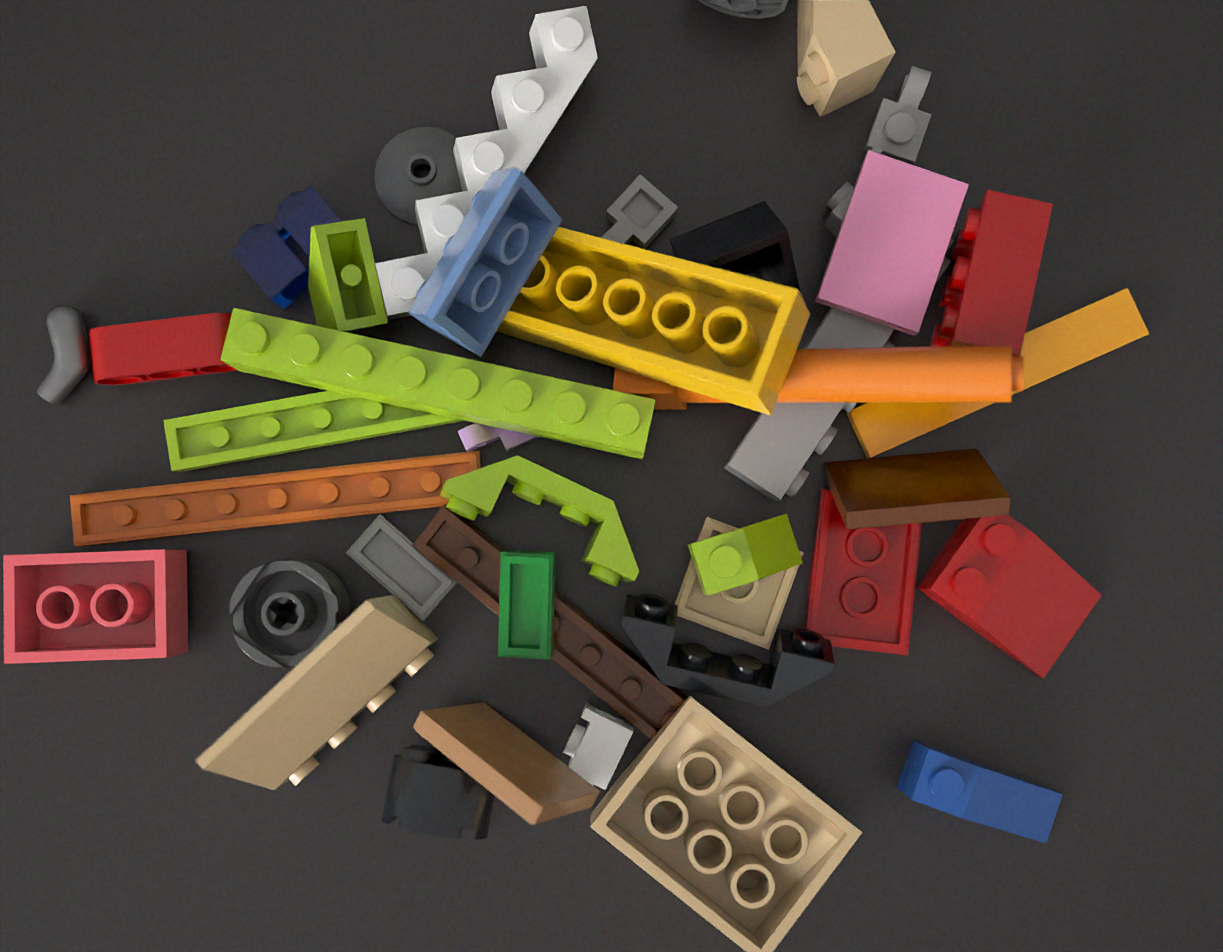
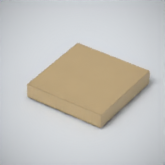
(745, 611)

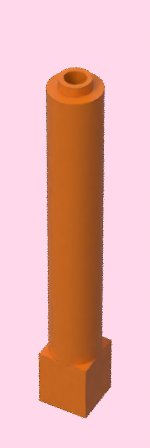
(870, 377)

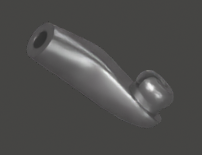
(71, 353)

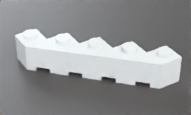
(526, 113)

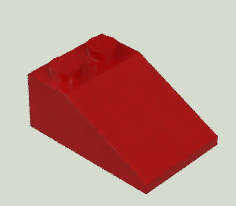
(1010, 589)

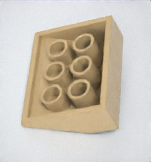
(323, 696)
(724, 828)

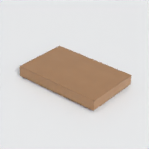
(506, 761)

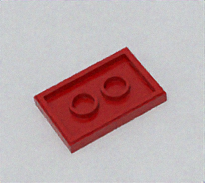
(862, 582)

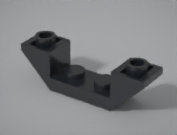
(795, 663)

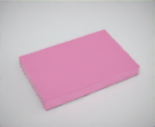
(891, 243)

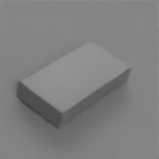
(400, 567)

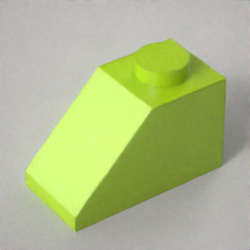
(344, 277)
(744, 554)

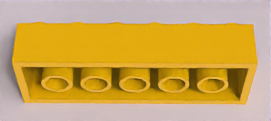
(661, 318)

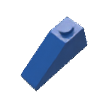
(978, 792)

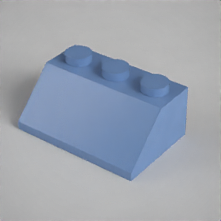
(487, 261)

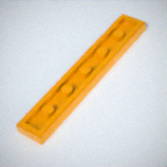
(1046, 353)

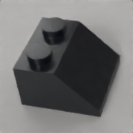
(743, 243)

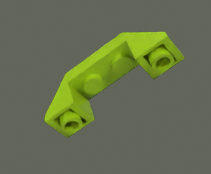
(608, 546)

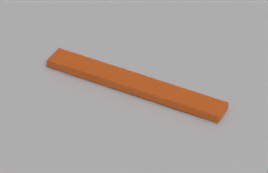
(266, 499)

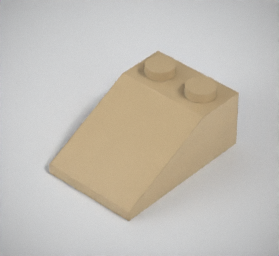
(839, 52)

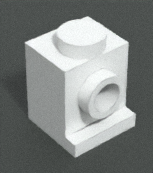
(599, 746)

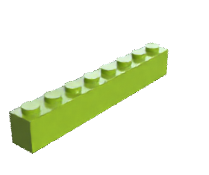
(438, 383)

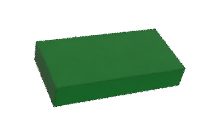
(526, 604)

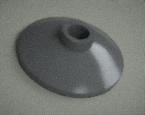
(395, 167)

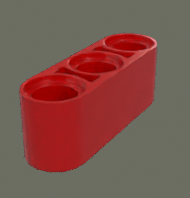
(159, 349)

